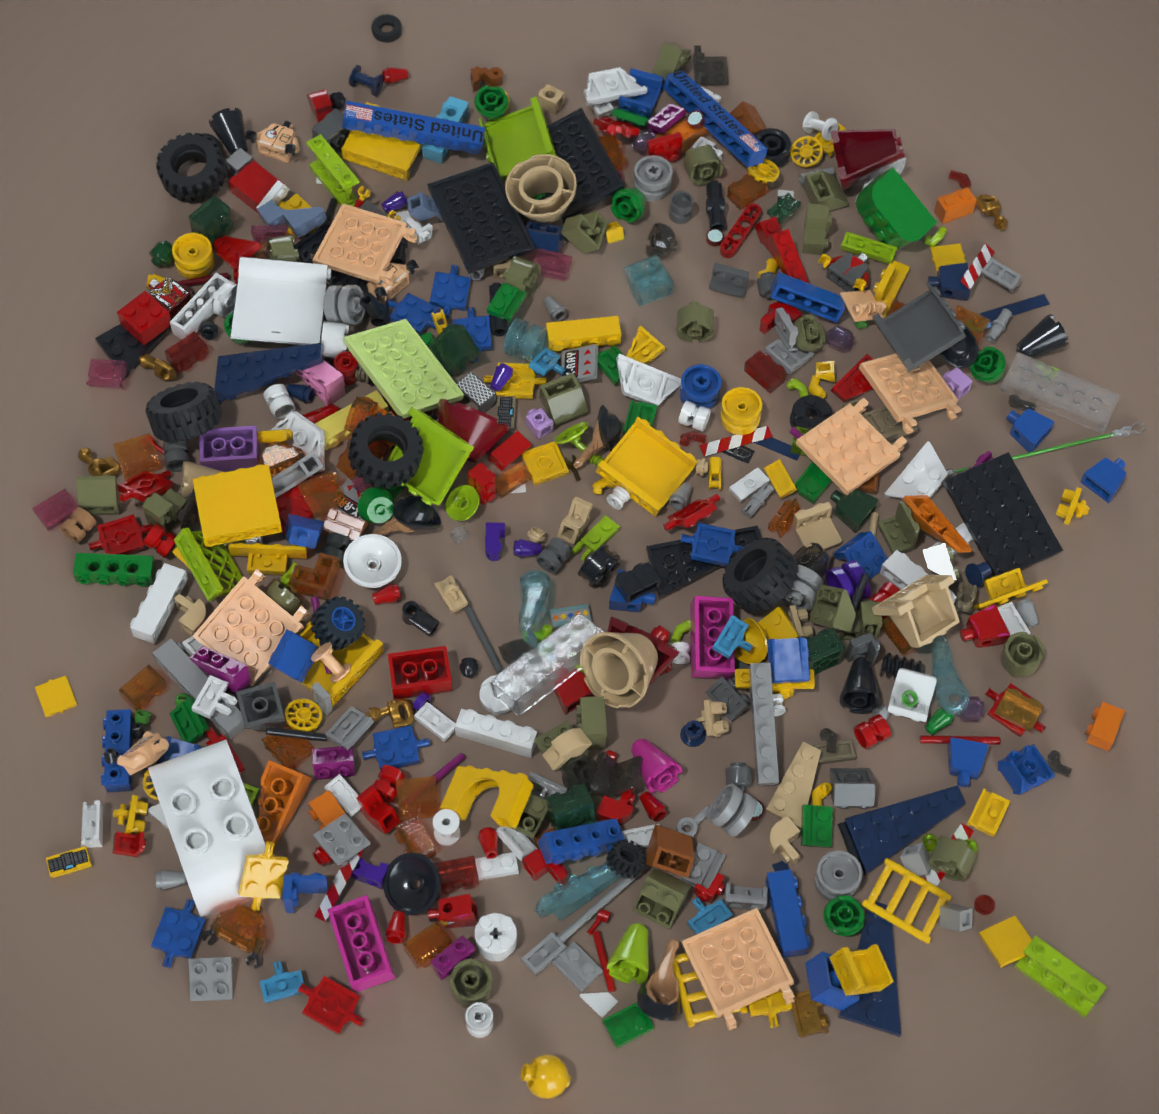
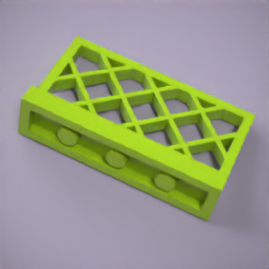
(202, 567)

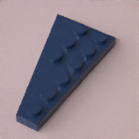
(260, 368)
(893, 827)
(879, 1008)

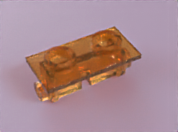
(782, 523)

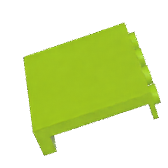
(517, 138)
(441, 458)

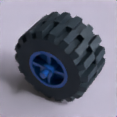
(338, 622)

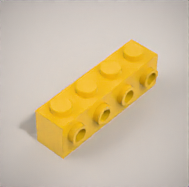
(583, 333)

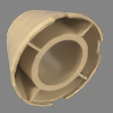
(537, 176)
(618, 667)

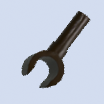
(570, 466)

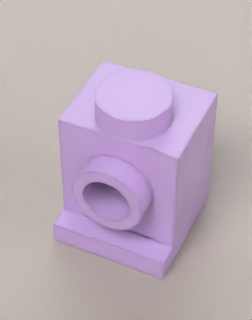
(958, 382)
(539, 423)

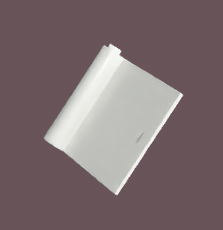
(279, 301)

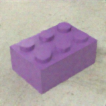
(230, 448)

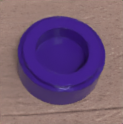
(421, 700)

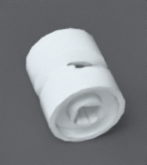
(279, 401)
(694, 416)
(479, 1020)

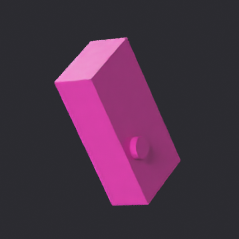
(707, 621)
(361, 943)

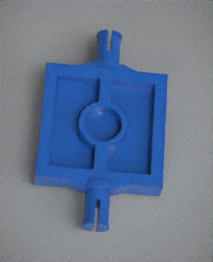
(450, 291)
(415, 311)
(478, 328)
(712, 544)
(396, 747)
(178, 933)

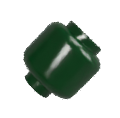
(162, 254)

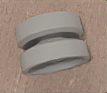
(653, 177)
(343, 304)
(804, 589)
(732, 810)
(837, 875)

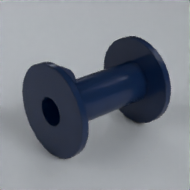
(374, 83)

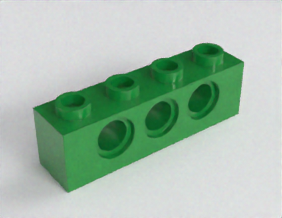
(105, 563)

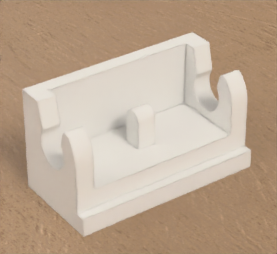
(92, 825)

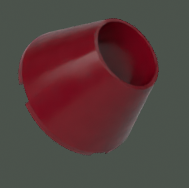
(472, 426)

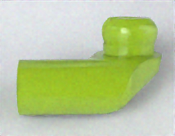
(679, 630)
(544, 632)

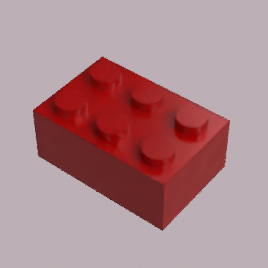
(420, 672)

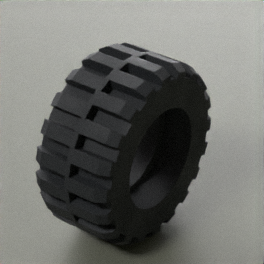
(185, 149)
(183, 411)
(389, 429)
(760, 575)

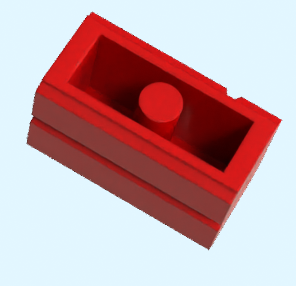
(484, 483)

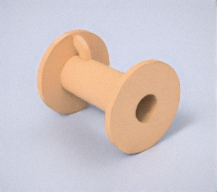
(324, 654)

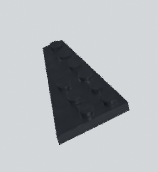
(676, 569)

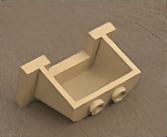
(921, 609)

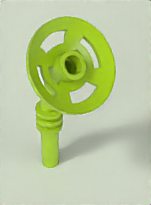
(573, 435)

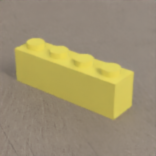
(335, 423)

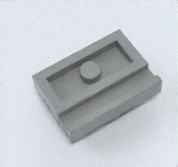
(785, 329)
(349, 728)
(705, 866)
(577, 967)

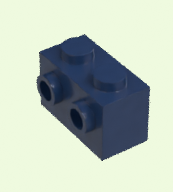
(545, 235)

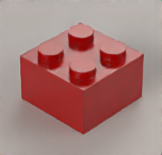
(144, 318)

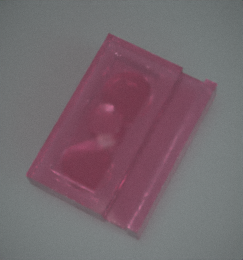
(265, 232)
(553, 264)
(106, 373)
(55, 509)

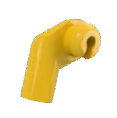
(770, 267)
(815, 389)
(599, 485)
(820, 793)

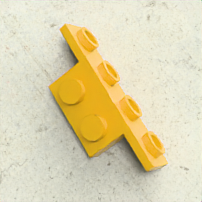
(890, 283)
(267, 558)
(1007, 585)
(784, 689)

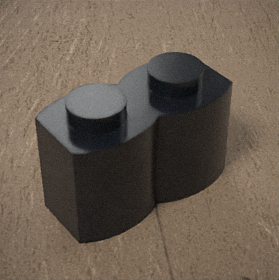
(637, 582)

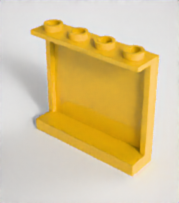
(381, 153)
(647, 466)
(237, 505)
(359, 655)

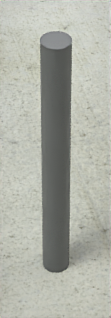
(484, 640)

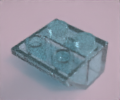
(648, 280)

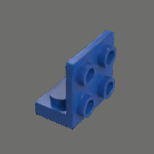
(865, 551)
(299, 883)

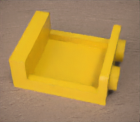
(861, 970)

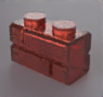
(187, 352)
(765, 371)
(458, 874)

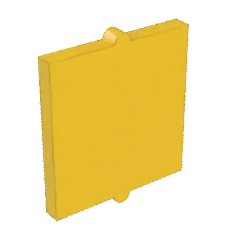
(947, 255)
(55, 696)

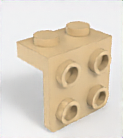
(816, 526)

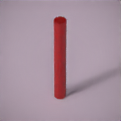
(603, 961)

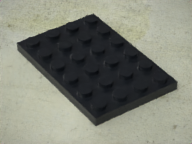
(582, 150)
(480, 217)
(1002, 515)

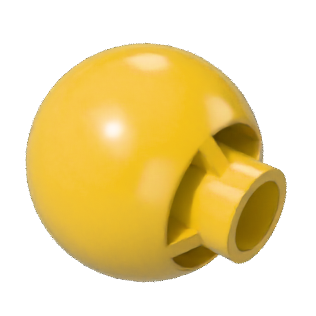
(546, 1076)

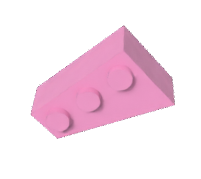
(325, 380)

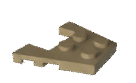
(883, 422)

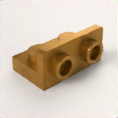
(1019, 709)
(809, 1015)

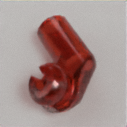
(961, 178)
(692, 436)

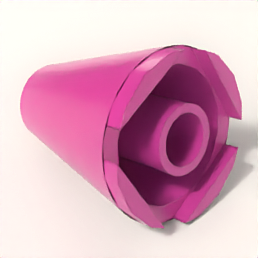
(657, 767)

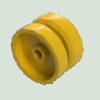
(193, 255)
(741, 411)

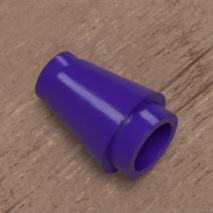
(394, 202)
(501, 377)
(526, 548)

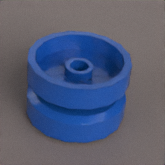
(700, 386)

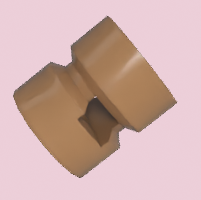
(80, 522)

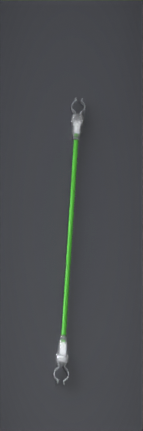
(1124, 431)

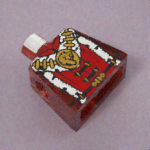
(170, 295)

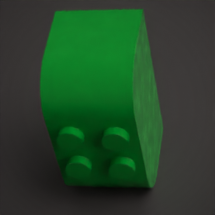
(893, 210)

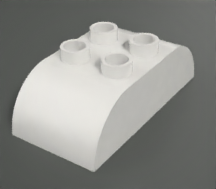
(208, 823)

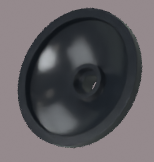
(401, 882)

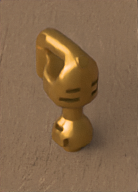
(992, 208)
(161, 368)
(98, 466)
(393, 709)

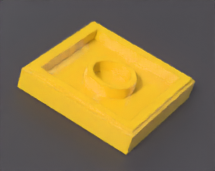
(545, 463)
(1006, 941)

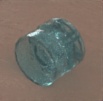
(524, 340)

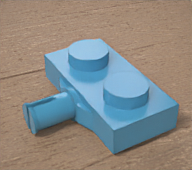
(545, 362)
(732, 637)
(708, 916)
(281, 984)

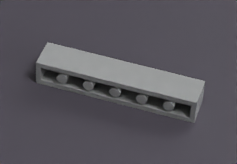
(192, 680)
(763, 724)

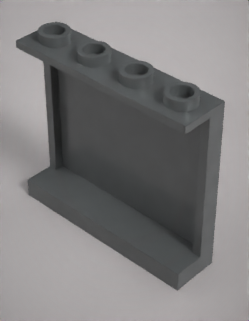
(921, 328)

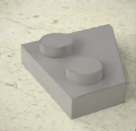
(789, 360)

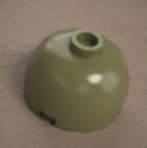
(810, 333)
(284, 597)

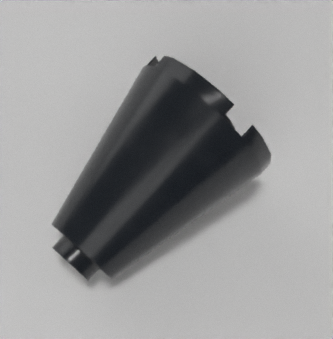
(230, 129)
(1043, 338)
(860, 688)

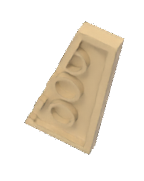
(796, 785)

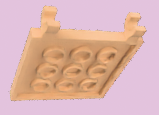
(362, 244)
(910, 392)
(849, 447)
(248, 626)
(738, 964)

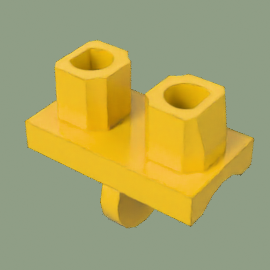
(1067, 511)
(135, 807)

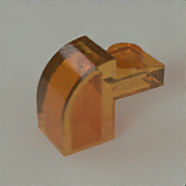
(360, 409)

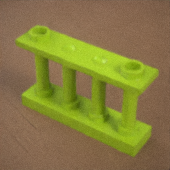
(332, 171)
(1060, 976)

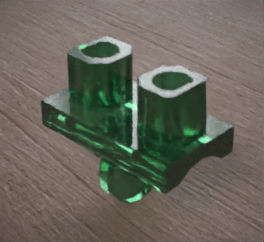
(784, 207)

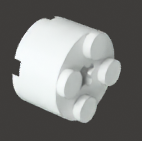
(333, 337)
(493, 925)

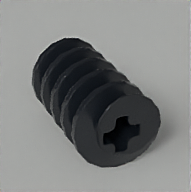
(893, 665)

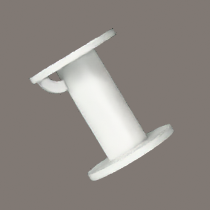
(811, 123)
(446, 827)

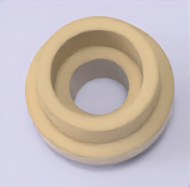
(702, 467)
(536, 535)

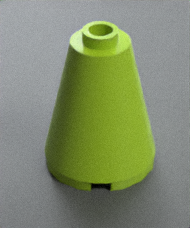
(631, 956)

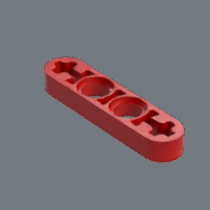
(742, 231)

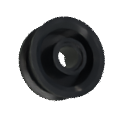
(777, 144)
(809, 406)
(599, 566)

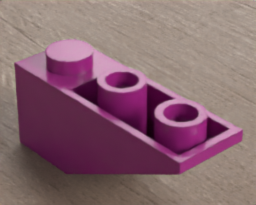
(223, 668)

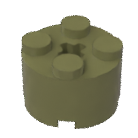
(702, 165)
(282, 248)
(523, 275)
(695, 322)
(1022, 654)
(952, 858)
(479, 975)

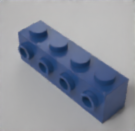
(807, 297)
(119, 737)
(579, 841)
(786, 913)

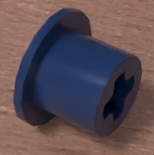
(978, 573)
(693, 734)

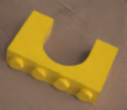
(470, 782)

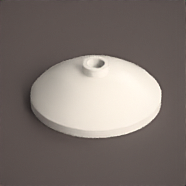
(369, 551)

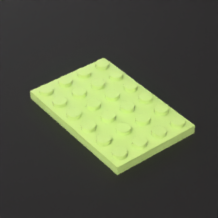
(403, 367)

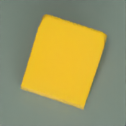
(614, 232)
(826, 371)

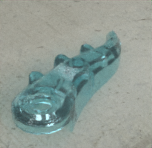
(535, 602)
(947, 678)
(577, 892)

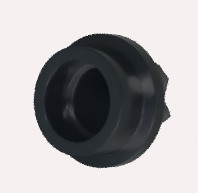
(337, 100)
(209, 330)
(468, 667)

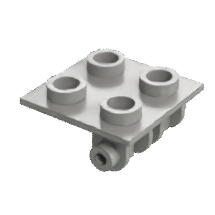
(341, 840)
(210, 978)

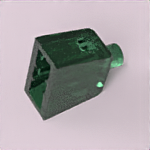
(854, 508)

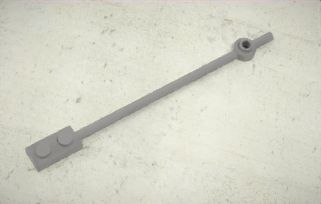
(553, 945)

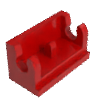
(509, 450)

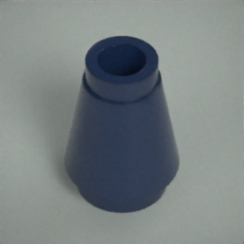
(301, 392)

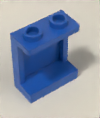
(643, 104)

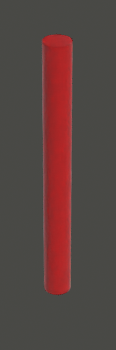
(945, 739)

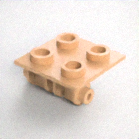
(862, 305)

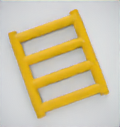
(888, 913)
(686, 998)

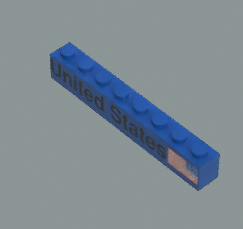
(717, 119)
(413, 127)

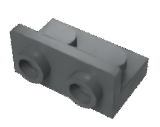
(729, 280)
(863, 647)
(725, 691)

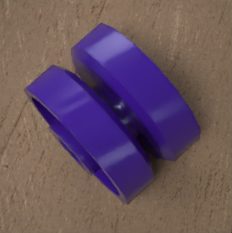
(847, 578)

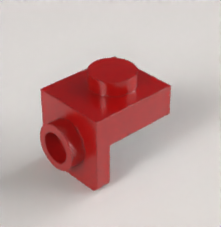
(128, 844)
(715, 888)

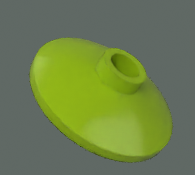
(460, 497)

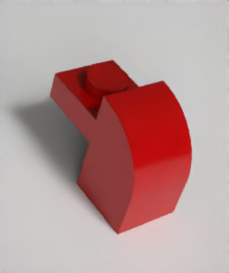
(320, 104)
(768, 320)
(613, 809)
(376, 811)
(536, 867)

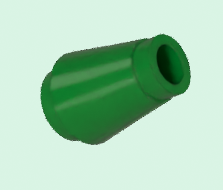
(938, 721)

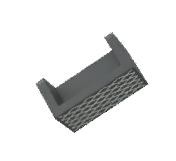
(477, 391)

